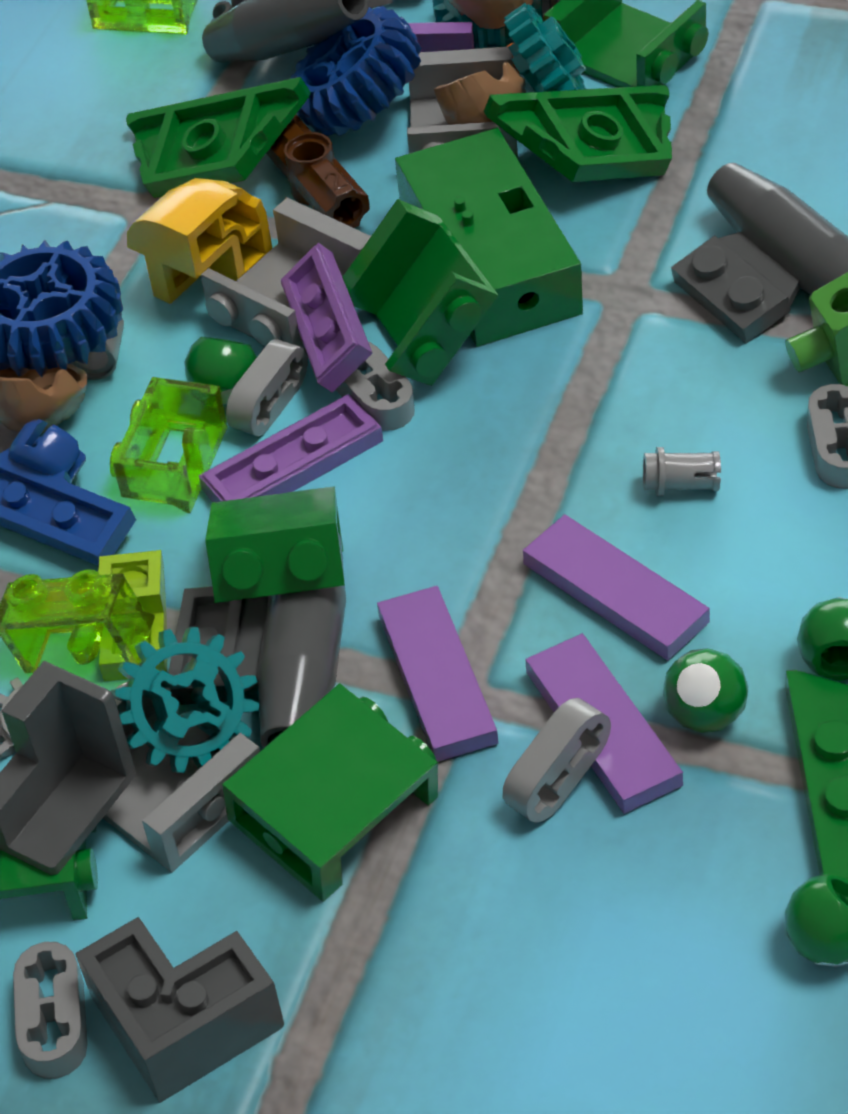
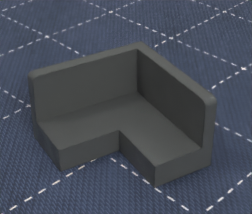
(65, 766)
(183, 1017)

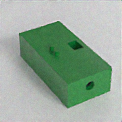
(501, 226)

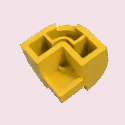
(199, 229)

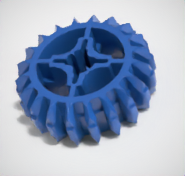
(357, 72)
(55, 307)

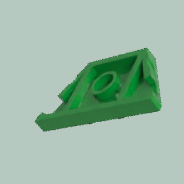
(590, 130)
(213, 135)
(821, 739)

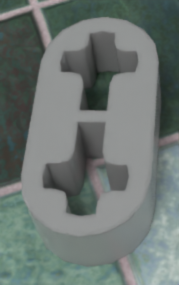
(266, 387)
(398, 401)
(828, 436)
(556, 760)
(35, 1010)

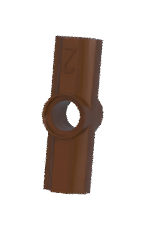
(316, 175)

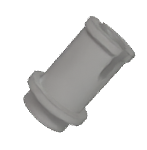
(680, 471)

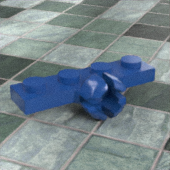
(44, 503)

